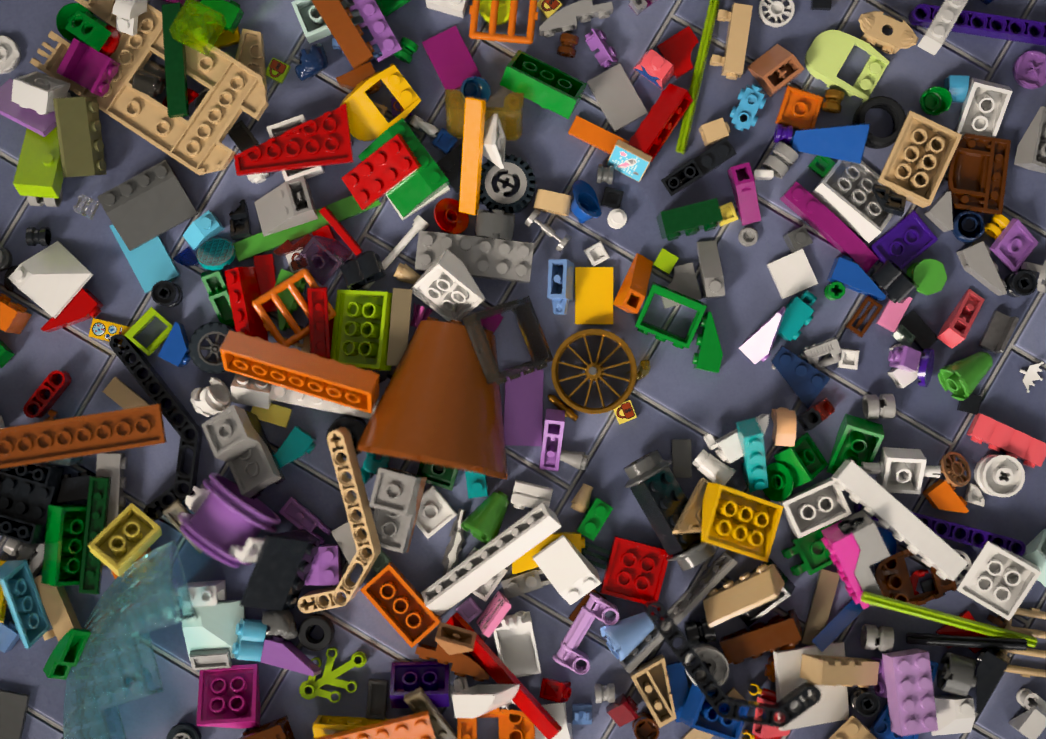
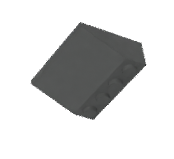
(147, 205)

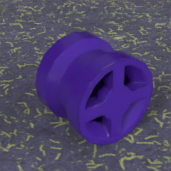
(783, 134)

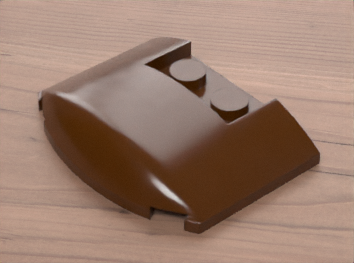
(979, 173)

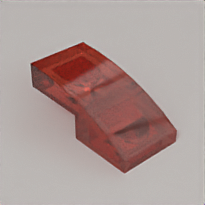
(288, 247)

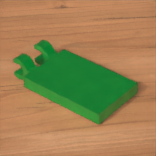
(811, 552)

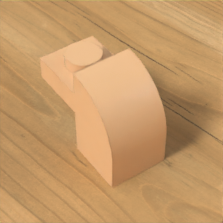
(784, 426)

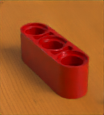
(39, 398)

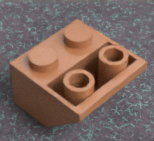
(775, 69)

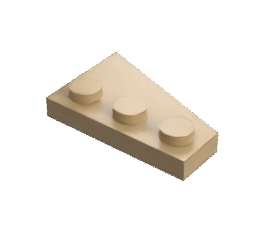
(251, 52)

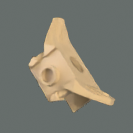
(901, 37)

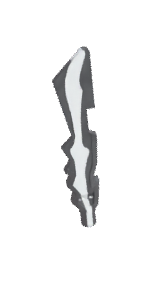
(454, 547)

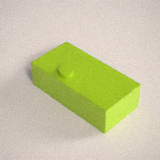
(39, 166)

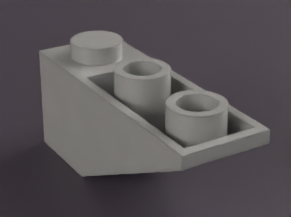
(978, 263)

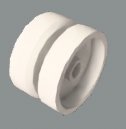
(999, 475)

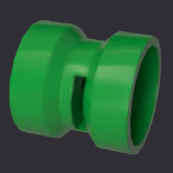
(408, 48)

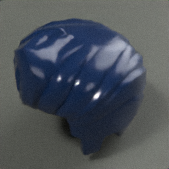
(311, 63)
(968, 226)

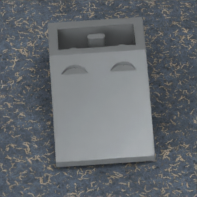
(286, 206)

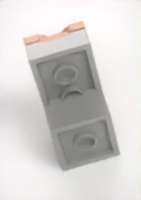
(396, 506)

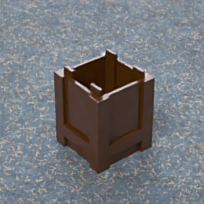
(274, 729)

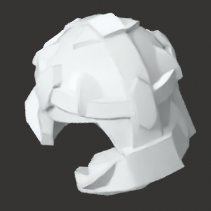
(212, 398)

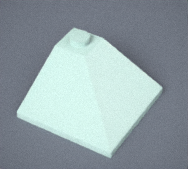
(213, 626)

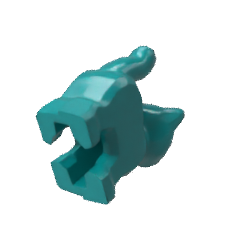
(372, 465)

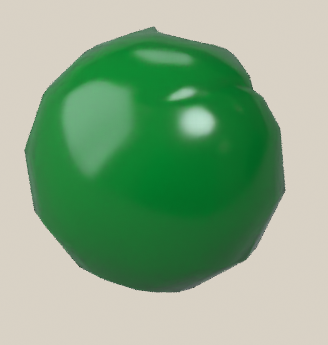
(935, 100)

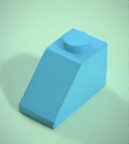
(202, 230)

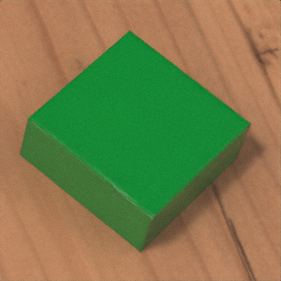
(821, 165)

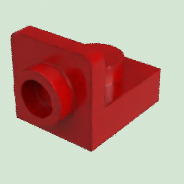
(555, 690)

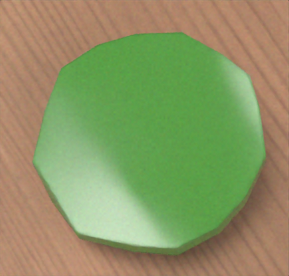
(928, 275)

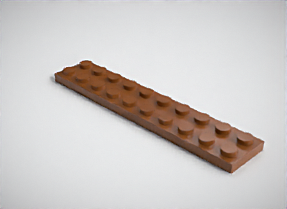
(81, 436)

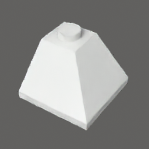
(494, 141)
(954, 714)

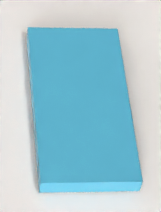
(149, 262)

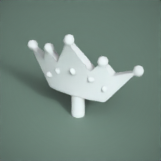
(1031, 375)

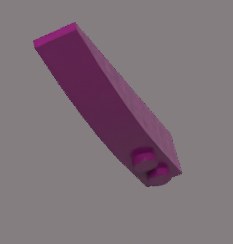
(828, 225)

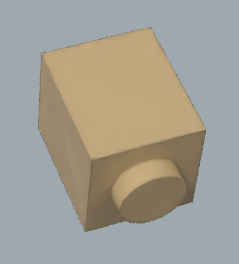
(714, 131)

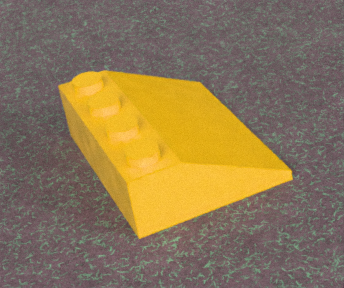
(739, 521)

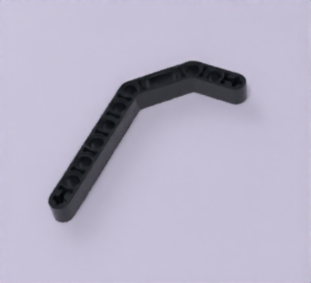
(170, 414)
(719, 696)

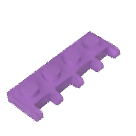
(378, 27)

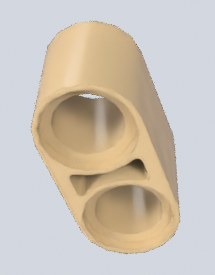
(553, 202)

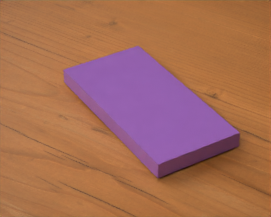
(24, 116)
(524, 409)

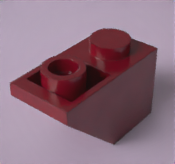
(623, 710)

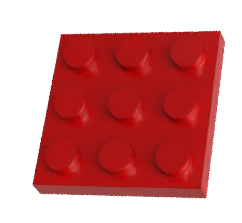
(634, 571)

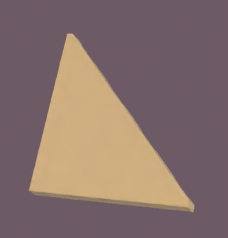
(691, 517)

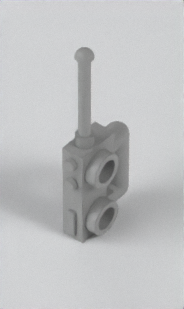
(817, 350)

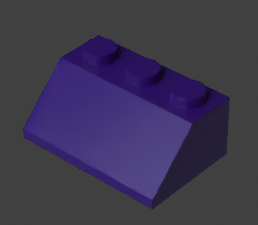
(429, 675)

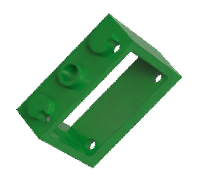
(661, 334)

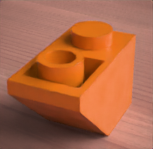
(943, 497)

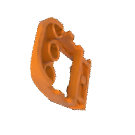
(512, 725)

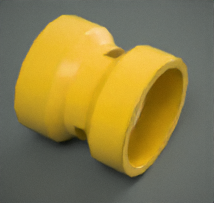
(996, 226)

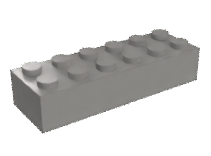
(481, 256)

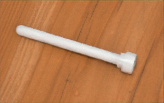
(419, 224)

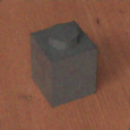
(798, 239)

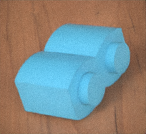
(250, 640)

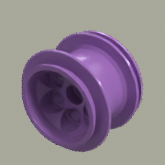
(226, 520)

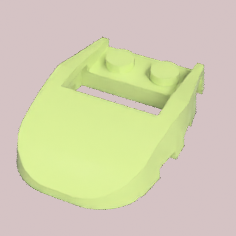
(828, 55)

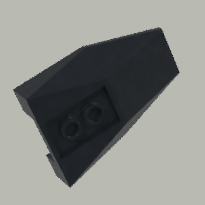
(25, 500)

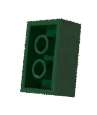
(689, 219)

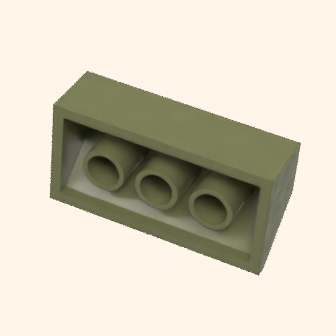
(79, 136)

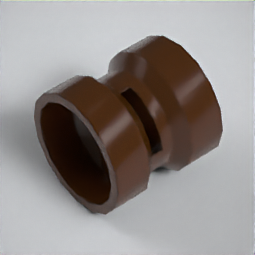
(567, 46)

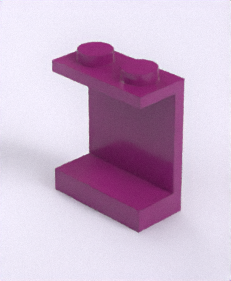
(88, 67)

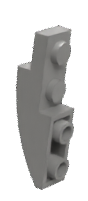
(566, 18)

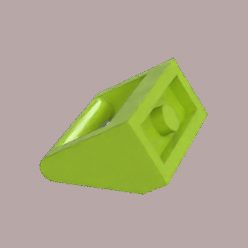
(141, 324)

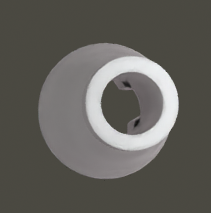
(574, 458)

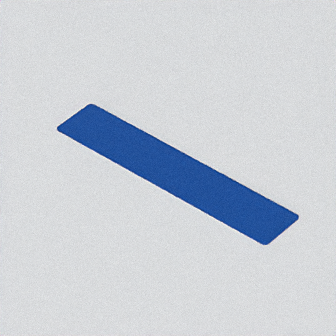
(837, 625)

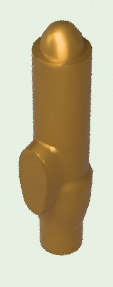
(561, 406)

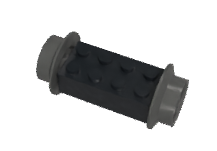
(663, 504)

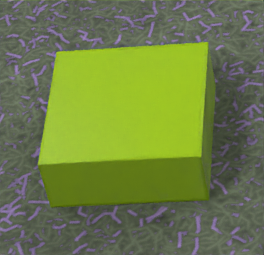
(665, 261)

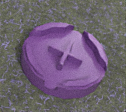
(1030, 69)

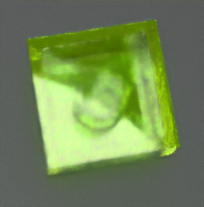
(197, 26)

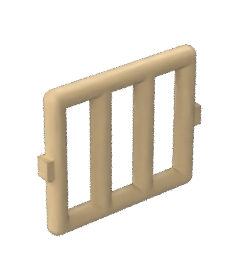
(1026, 671)

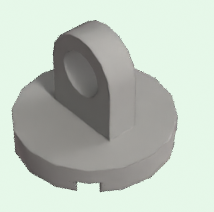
(1039, 272)

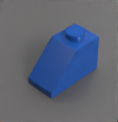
(176, 346)

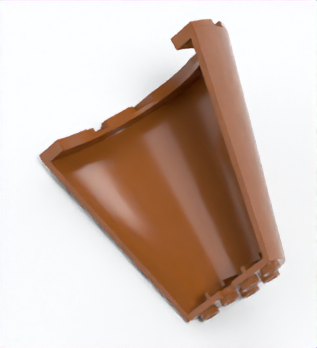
(440, 405)

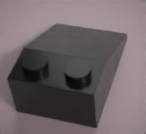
(756, 613)
(989, 672)

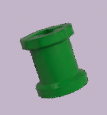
(831, 295)

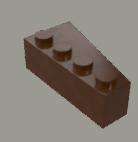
(762, 638)

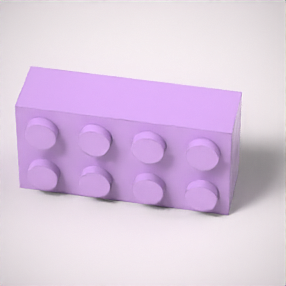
(910, 692)

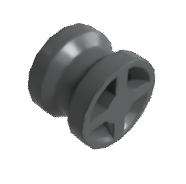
(605, 174)

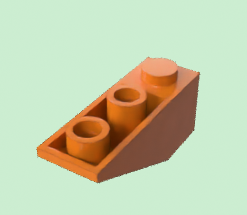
(634, 285)

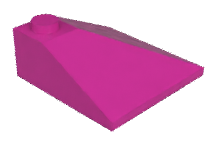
(229, 697)

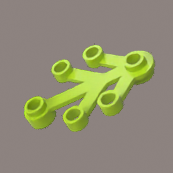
(330, 677)

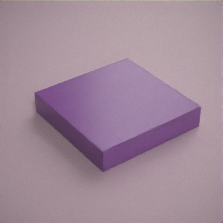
(1014, 245)

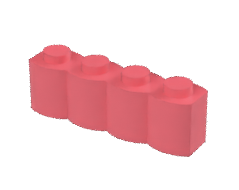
(1007, 439)

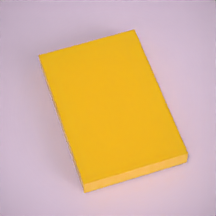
(593, 295)

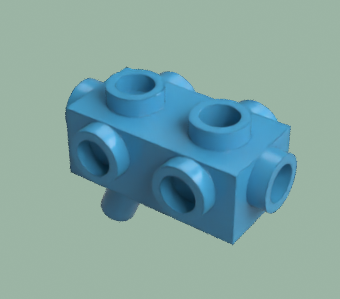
(750, 100)

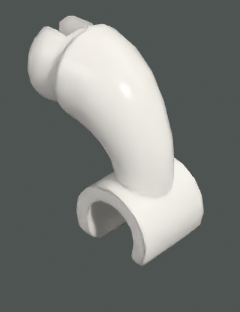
(418, 122)

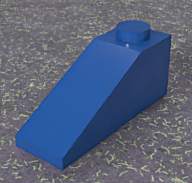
(854, 278)

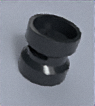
(38, 236)

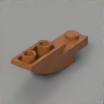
(462, 665)

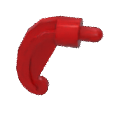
(915, 576)

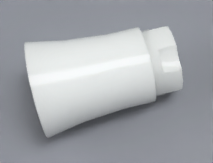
(713, 468)

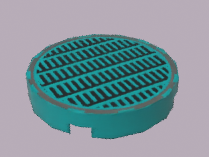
(215, 253)

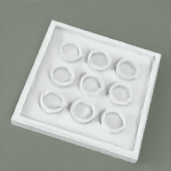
(834, 699)

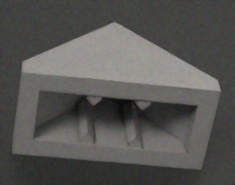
(941, 212)

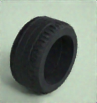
(895, 111)

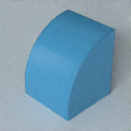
(958, 87)

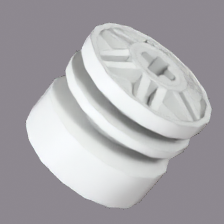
(715, 664)

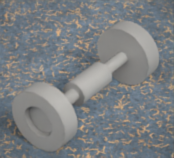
(548, 230)

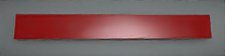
(502, 675)

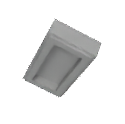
(210, 659)

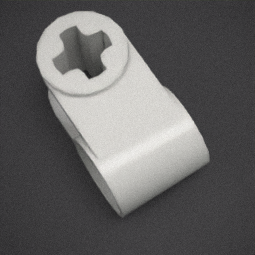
(1034, 699)

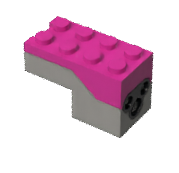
(853, 548)

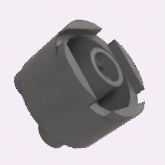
(494, 225)
(957, 674)

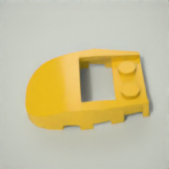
(364, 118)

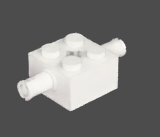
(901, 470)

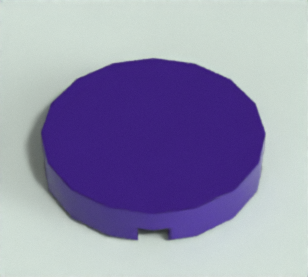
(926, 367)

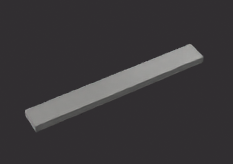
(681, 609)

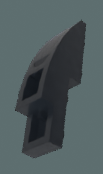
(698, 167)

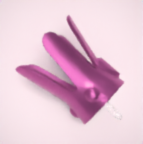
(419, 315)

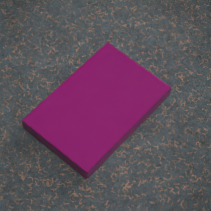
(450, 58)

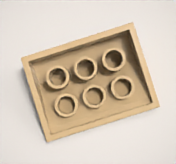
(919, 159)

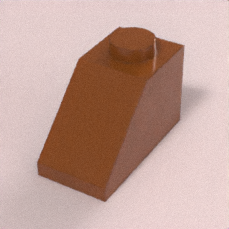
(352, 78)

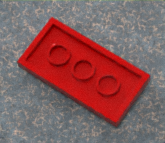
(381, 172)

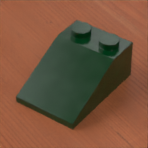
(438, 475)

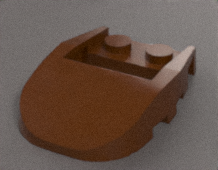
(895, 582)

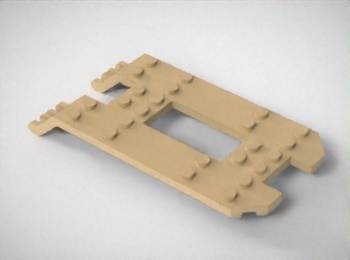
(192, 142)

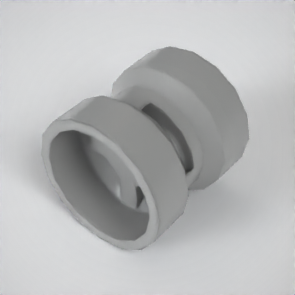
(605, 693)

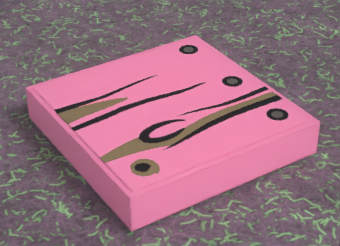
(493, 614)

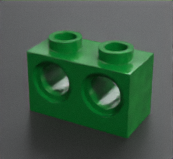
(88, 29)

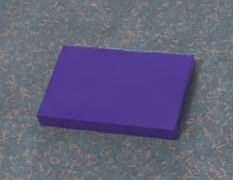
(904, 241)

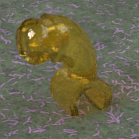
(643, 371)

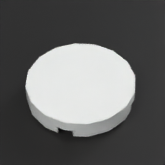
(9, 55)

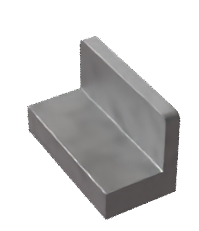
(998, 332)

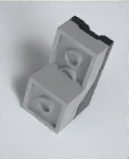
(240, 441)

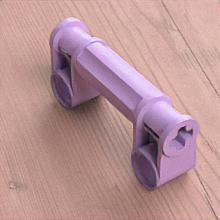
(579, 629)

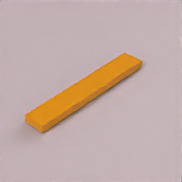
(472, 155)

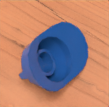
(585, 202)

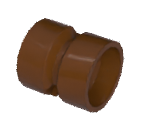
(645, 727)

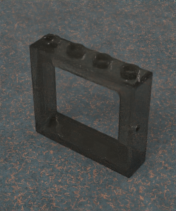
(528, 324)

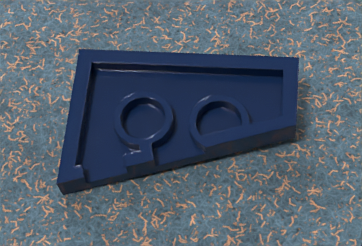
(800, 375)

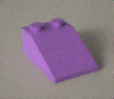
(326, 566)

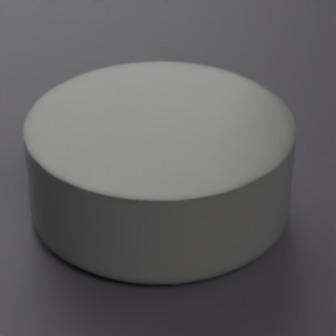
(748, 236)

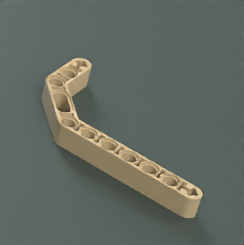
(356, 523)

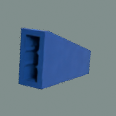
(835, 142)

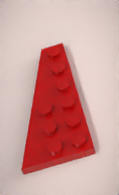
(308, 145)

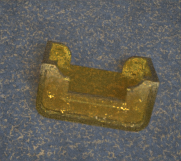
(510, 116)

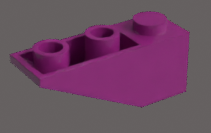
(745, 193)

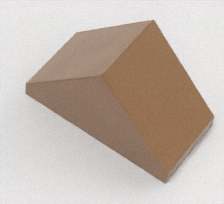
(455, 639)

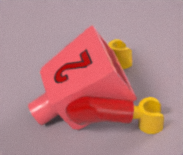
(764, 731)

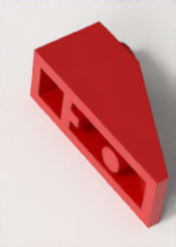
(80, 308)

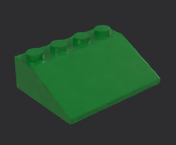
(419, 185)

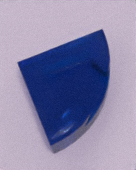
(186, 258)

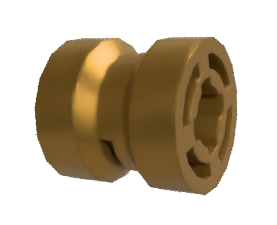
(833, 101)

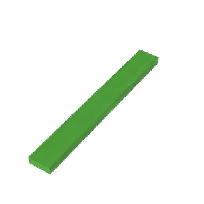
(260, 244)

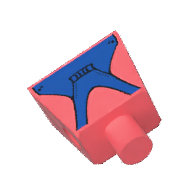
(655, 68)

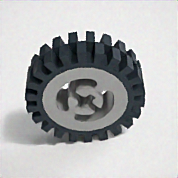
(515, 168)

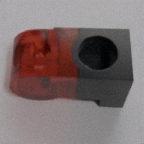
(815, 414)

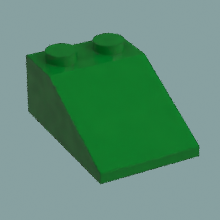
(855, 441)

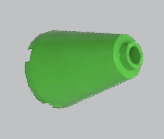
(965, 374)
(487, 517)

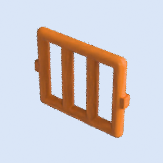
(510, 37)
(273, 294)

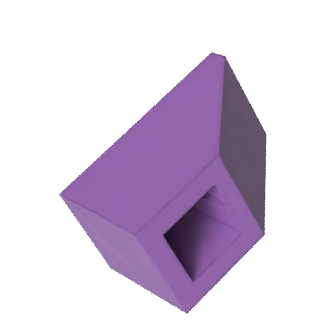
(904, 358)

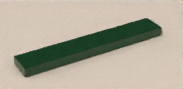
(174, 65)
(95, 523)

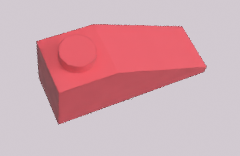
(961, 319)

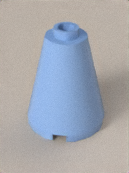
(627, 634)

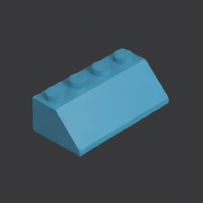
(23, 601)

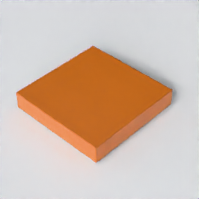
(799, 108)

